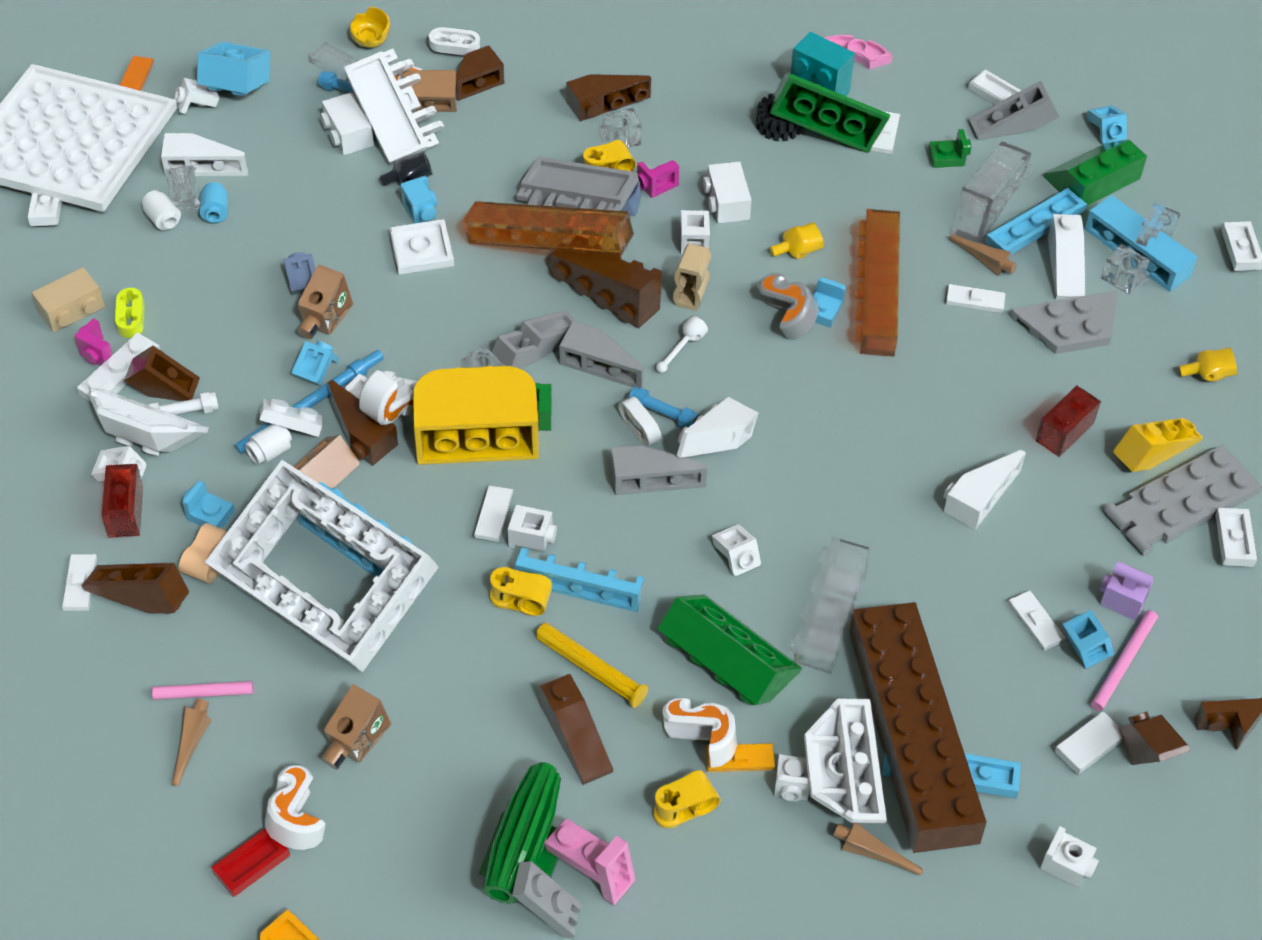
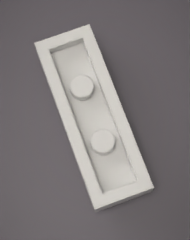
(112, 372)

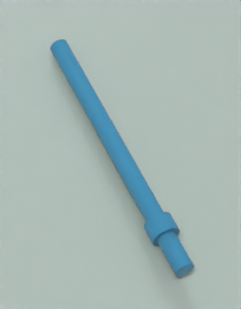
(353, 369)

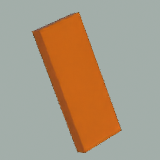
(137, 72)

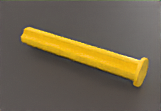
(592, 664)

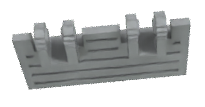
(572, 183)

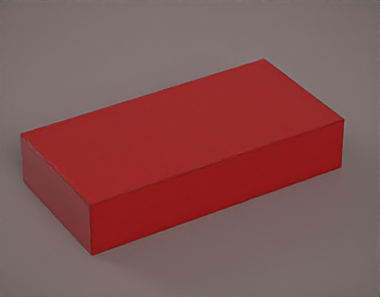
(249, 862)

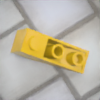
(1155, 442)

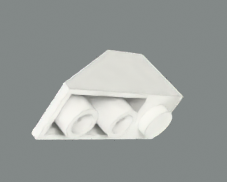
(719, 430)

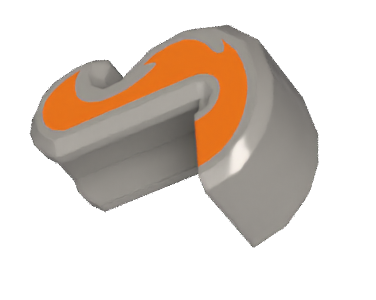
(793, 297)

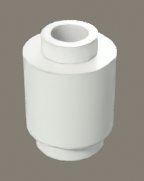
(161, 210)
(268, 444)

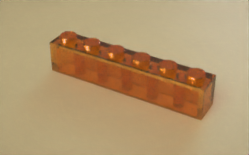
(548, 227)
(879, 283)

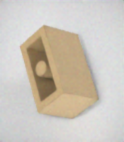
(68, 299)

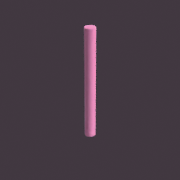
(1124, 660)

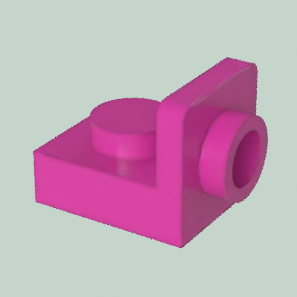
(658, 179)

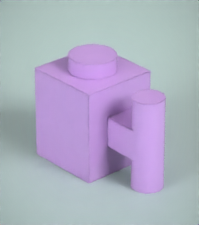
(1126, 590)

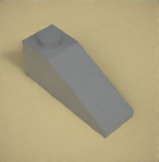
(1016, 114)
(597, 354)
(652, 470)

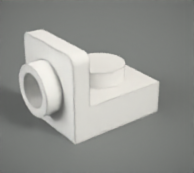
(192, 92)
(116, 456)
(739, 548)
(792, 778)

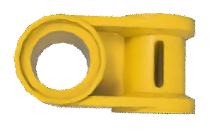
(610, 155)
(522, 593)
(686, 798)

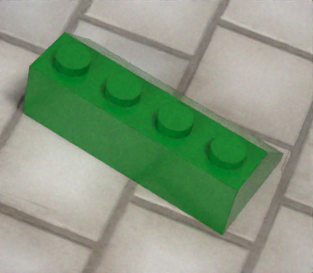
(828, 112)
(728, 648)

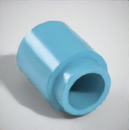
(214, 203)

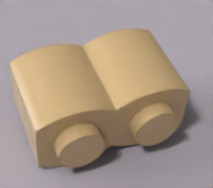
(692, 276)

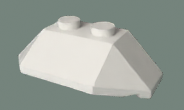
(143, 424)
(845, 762)

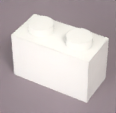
(347, 123)
(727, 192)

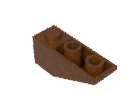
(604, 93)

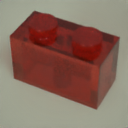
(1068, 421)
(122, 500)

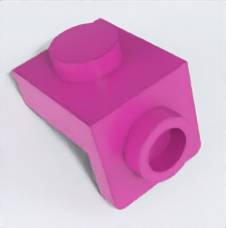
(91, 343)

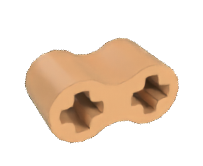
(194, 557)

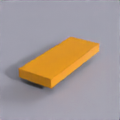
(747, 758)

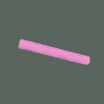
(202, 690)

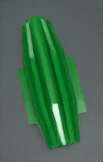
(522, 832)

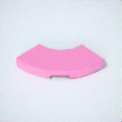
(866, 53)

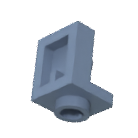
(299, 271)

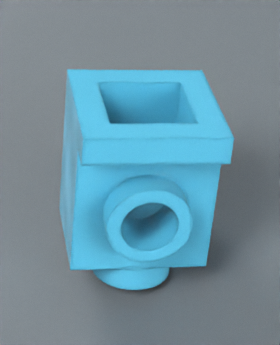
(418, 199)
(1088, 638)

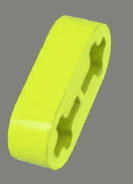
(123, 313)

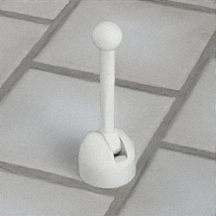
(693, 330)

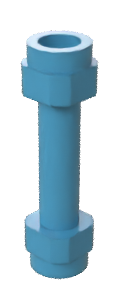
(329, 81)
(684, 417)

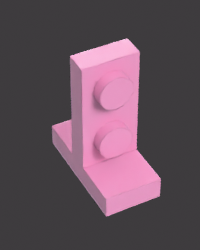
(600, 861)

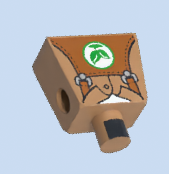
(323, 302)
(355, 727)

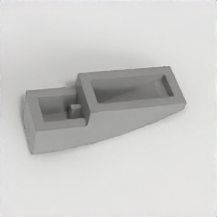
(533, 340)

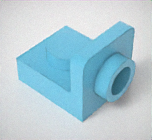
(1111, 123)
(830, 300)
(314, 362)
(206, 508)

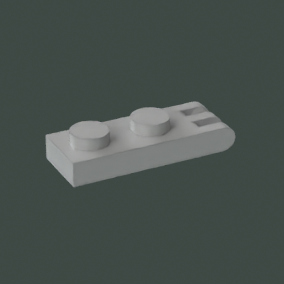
(546, 899)

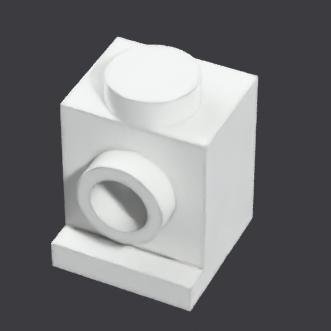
(695, 228)
(531, 528)
(1069, 858)

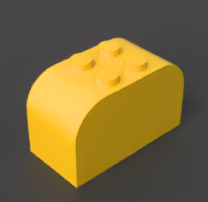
(475, 415)

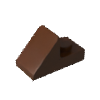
(1237, 715)

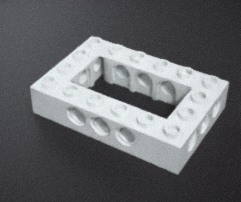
(264, 522)

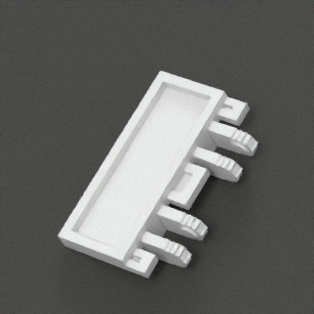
(390, 104)

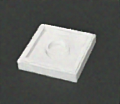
(421, 246)

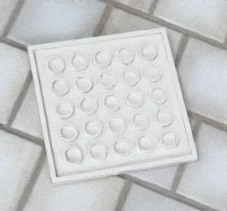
(76, 135)

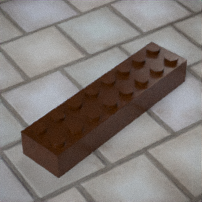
(916, 728)

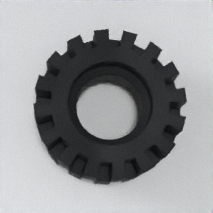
(774, 126)

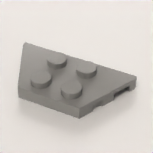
(1071, 322)

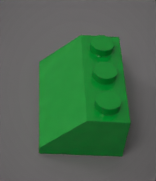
(1099, 171)

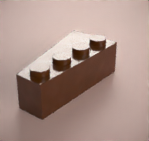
(612, 283)

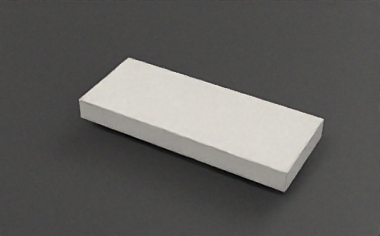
(886, 139)
(975, 298)
(493, 513)
(79, 569)
(1036, 620)

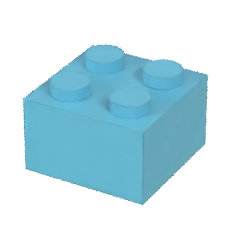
(233, 68)

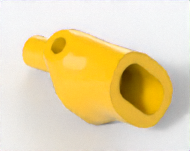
(799, 241)
(1212, 365)

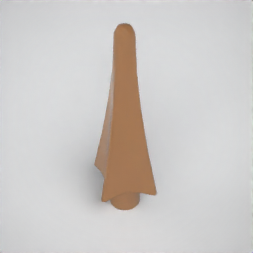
(993, 258)
(194, 726)
(864, 843)

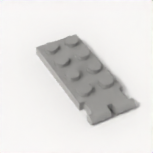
(1183, 499)

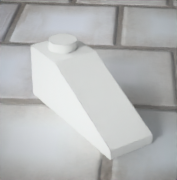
(204, 154)
(1067, 256)
(981, 489)

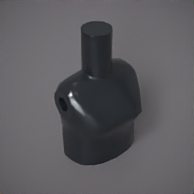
(408, 169)

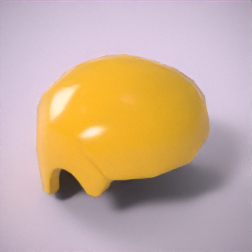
(370, 28)

